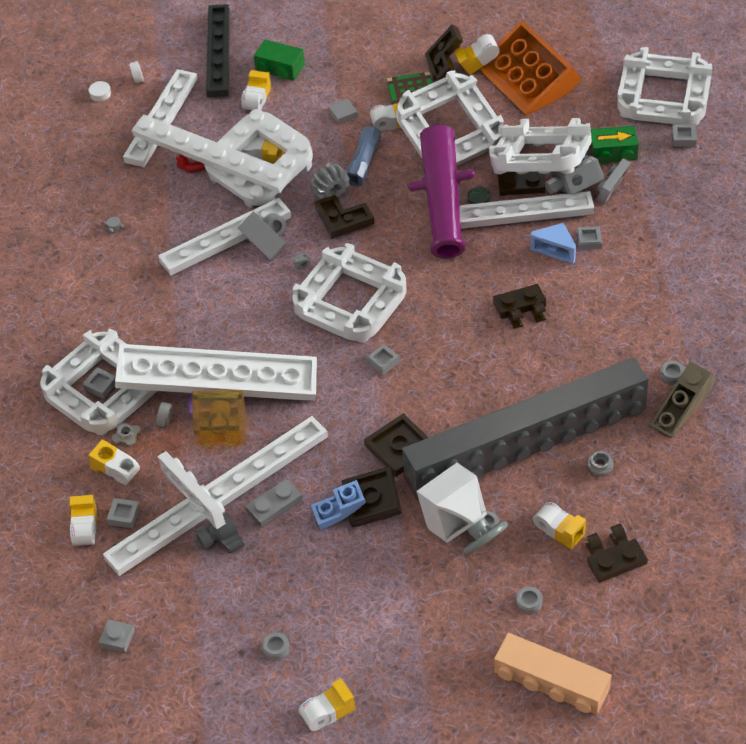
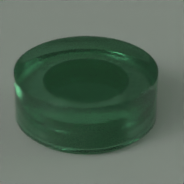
(478, 195)

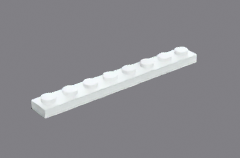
(212, 153)

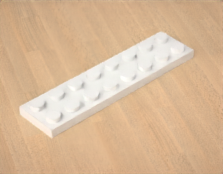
(216, 370)

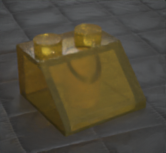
(219, 417)

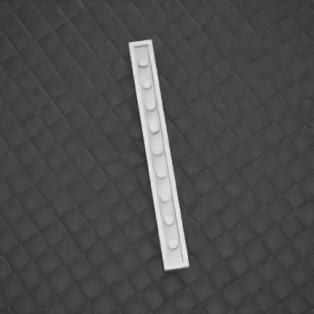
(224, 488)

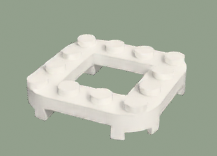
(641, 63)
(474, 104)
(264, 125)
(570, 148)
(362, 323)
(91, 416)

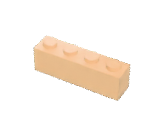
(552, 674)

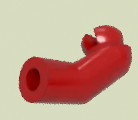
(189, 166)

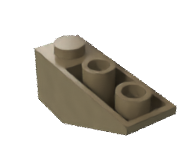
(684, 399)

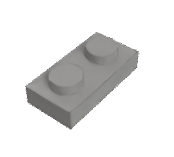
(615, 175)
(274, 503)

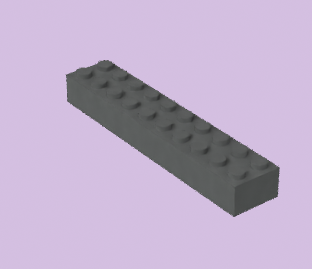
(530, 425)

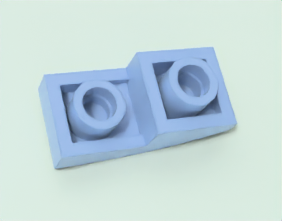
(338, 507)

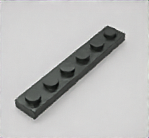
(218, 50)

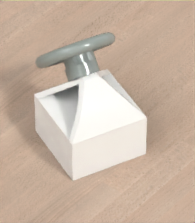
(454, 505)

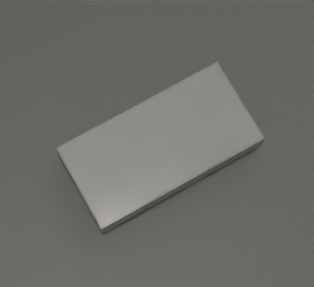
(262, 235)

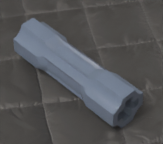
(366, 146)

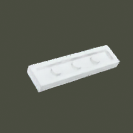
(196, 494)

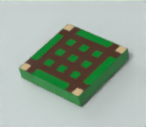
(399, 85)

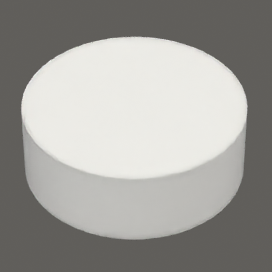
(136, 72)
(99, 91)

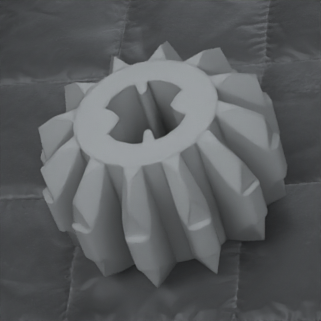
(329, 181)

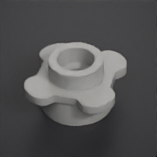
(128, 439)

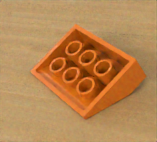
(530, 70)

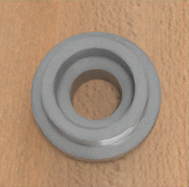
(600, 457)

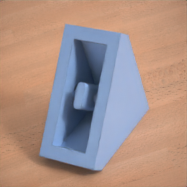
(554, 242)

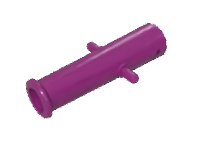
(441, 186)

